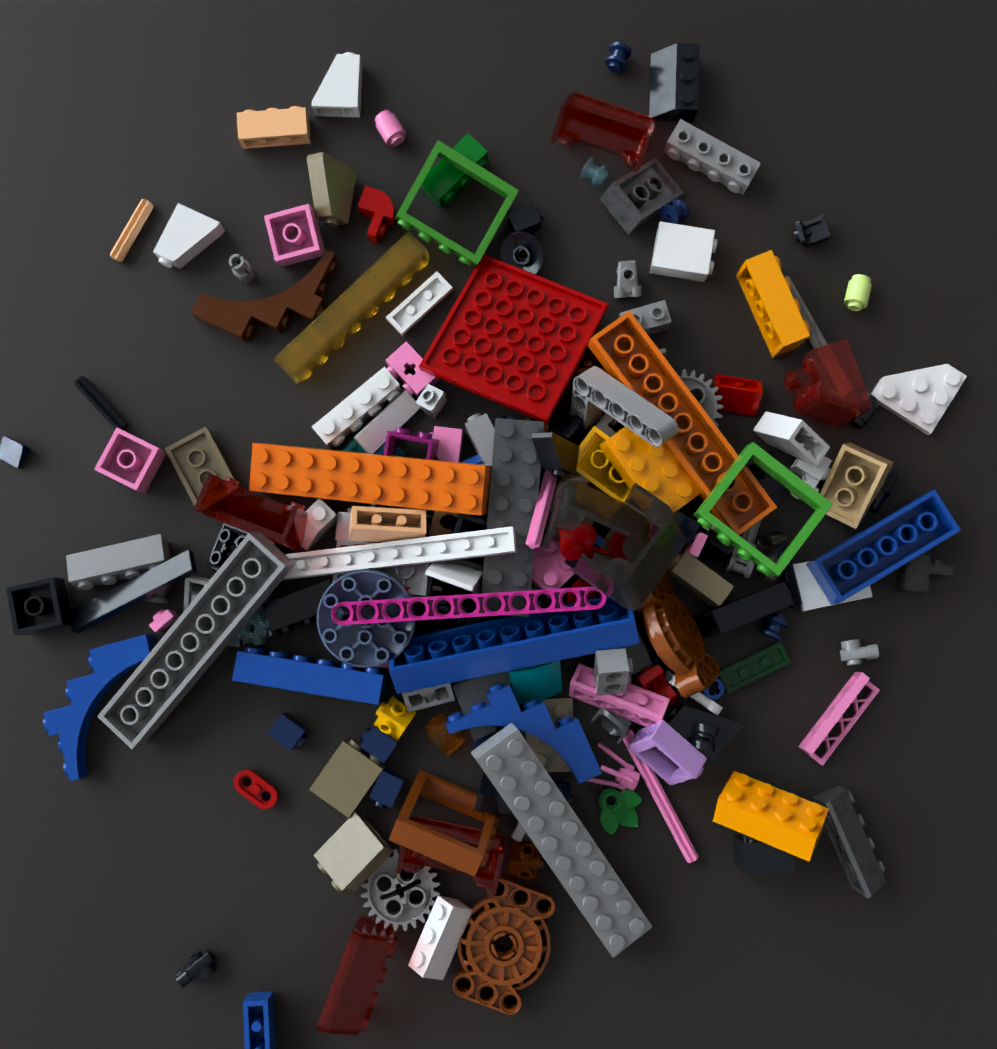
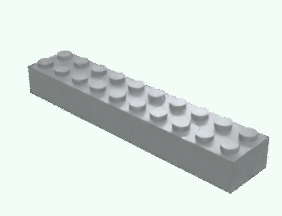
(196, 639)
(561, 839)

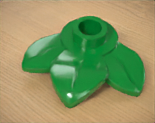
(619, 812)

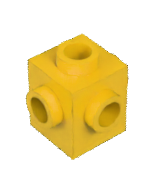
(393, 718)

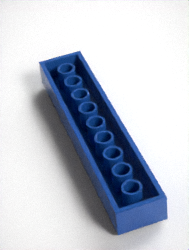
(510, 645)

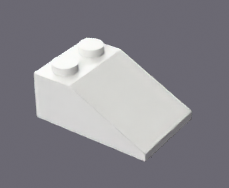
(457, 575)

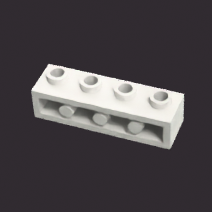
(357, 408)

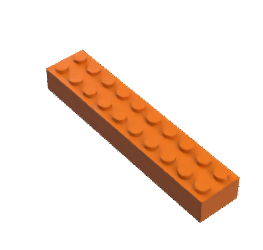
(699, 445)
(371, 478)

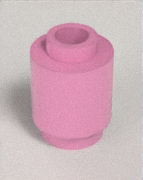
(390, 128)

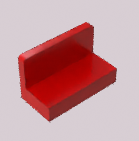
(738, 394)

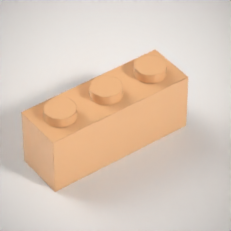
(273, 127)
(386, 524)

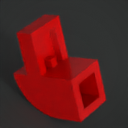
(380, 209)
(654, 680)

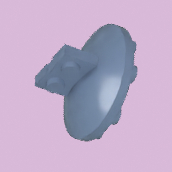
(364, 643)

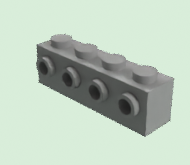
(711, 157)
(116, 561)

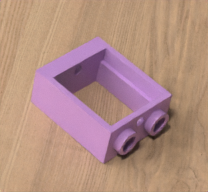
(667, 753)

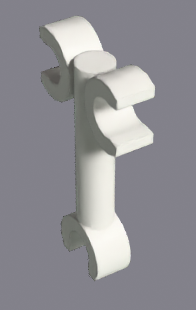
(699, 697)

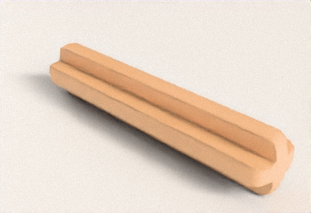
(131, 230)

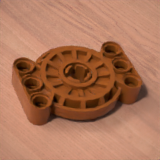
(678, 639)
(498, 968)

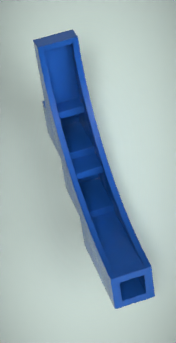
(86, 692)
(534, 718)

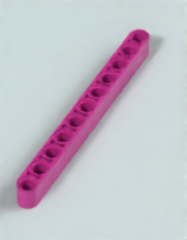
(407, 614)

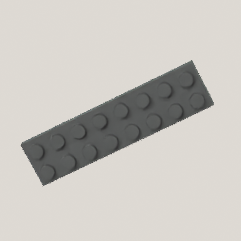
(512, 503)

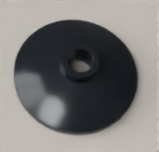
(512, 251)

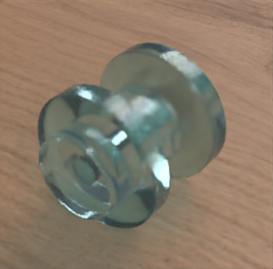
(596, 173)

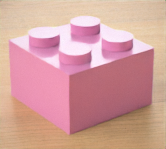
(294, 235)
(130, 460)

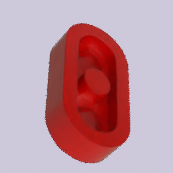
(255, 791)

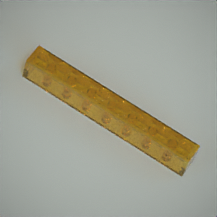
(352, 308)

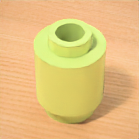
(858, 292)

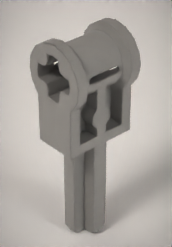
(738, 564)

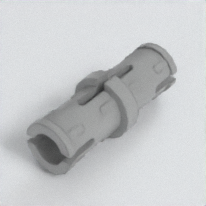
(241, 268)

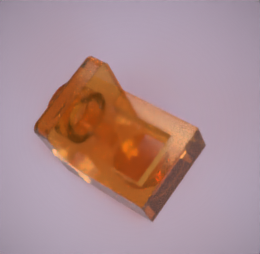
(440, 736)

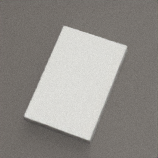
(812, 594)

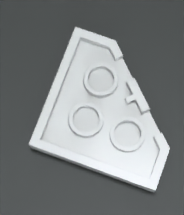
(920, 394)

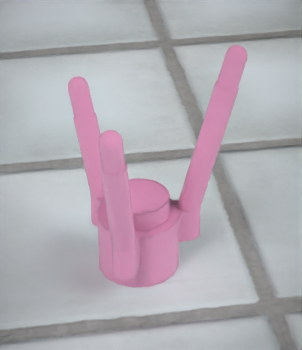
(625, 777)

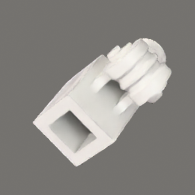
(810, 473)

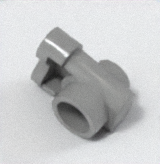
(627, 286)
(853, 652)

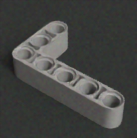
(599, 391)

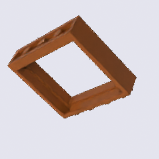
(435, 844)

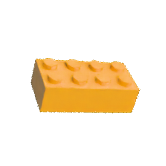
(772, 303)
(650, 468)
(771, 815)

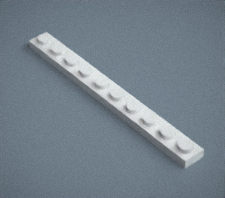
(403, 552)

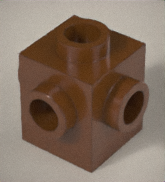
(524, 860)

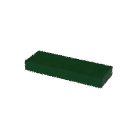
(754, 667)

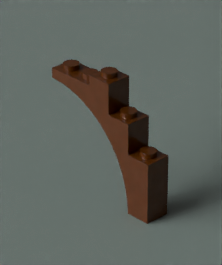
(273, 312)

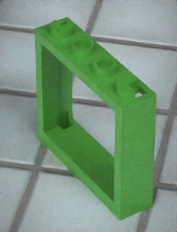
(477, 173)
(789, 481)

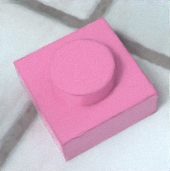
(163, 620)

